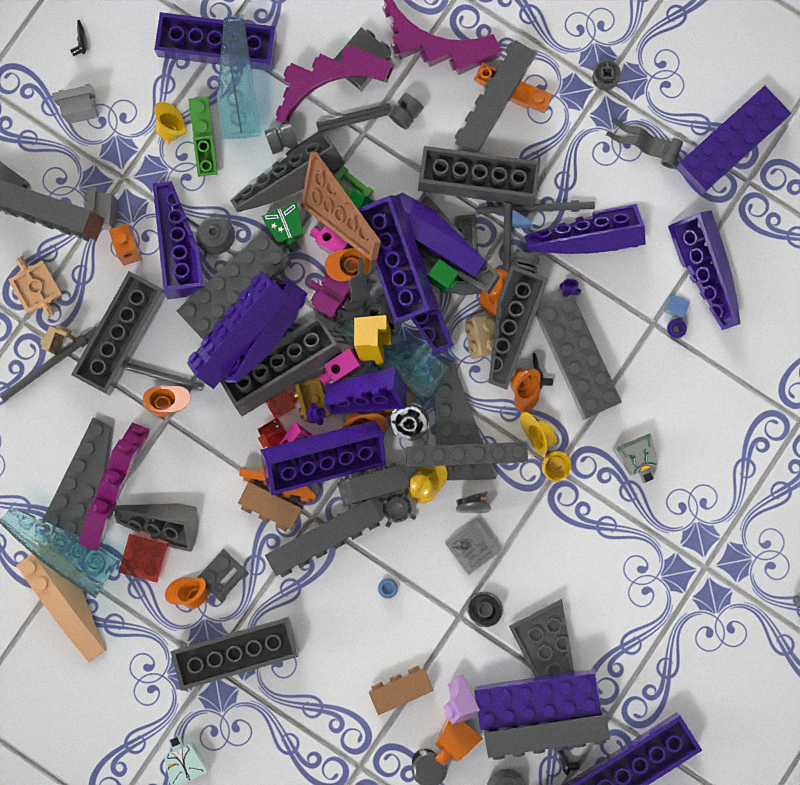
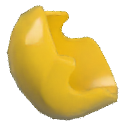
(556, 466)

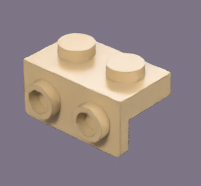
(480, 335)
(53, 338)

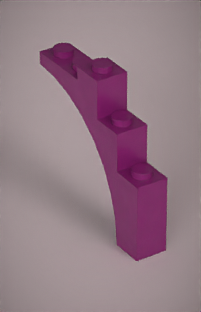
(463, 54)
(326, 70)
(111, 486)

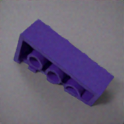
(435, 330)
(367, 393)

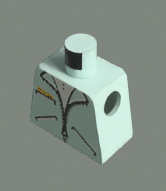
(184, 762)

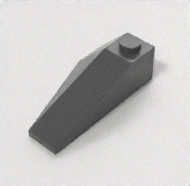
(467, 226)
(168, 522)

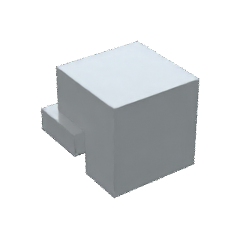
(76, 103)
(102, 204)

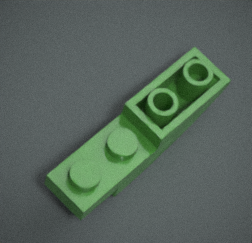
(203, 136)

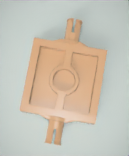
(35, 287)

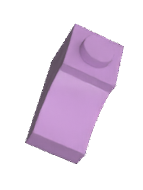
(461, 703)

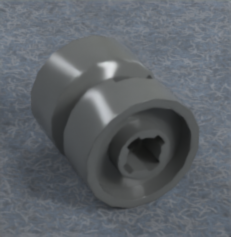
(405, 111)
(280, 138)

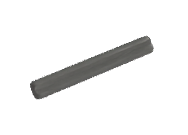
(353, 117)

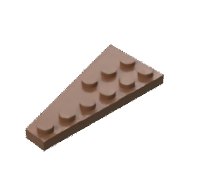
(333, 207)

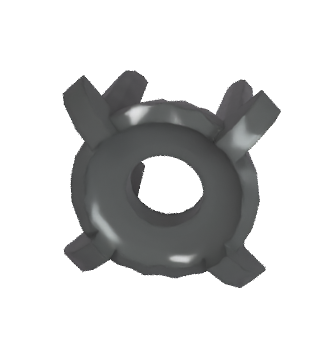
(397, 518)

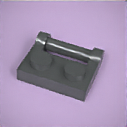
(218, 570)

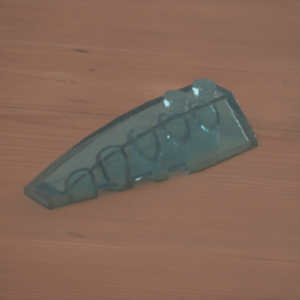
(236, 85)
(416, 366)
(62, 552)

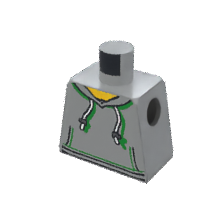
(638, 457)

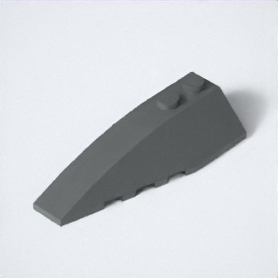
(289, 174)
(513, 321)

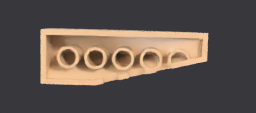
(65, 604)

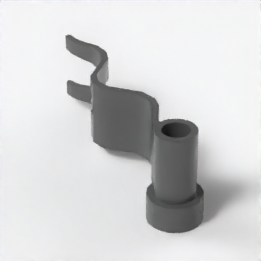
(649, 144)
(359, 293)

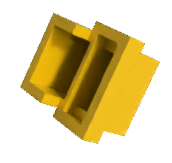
(370, 336)

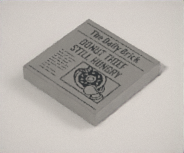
(472, 547)

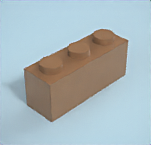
(269, 507)
(400, 690)

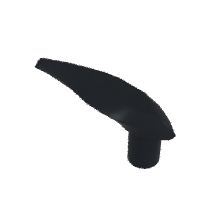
(82, 41)
(543, 381)
(565, 764)

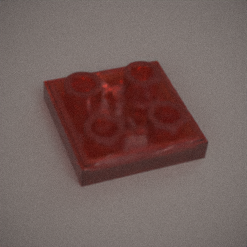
(143, 558)

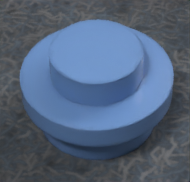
(387, 588)

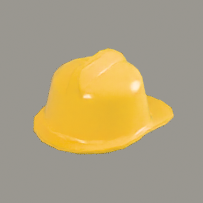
(169, 122)
(538, 432)
(426, 483)

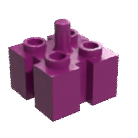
(329, 296)

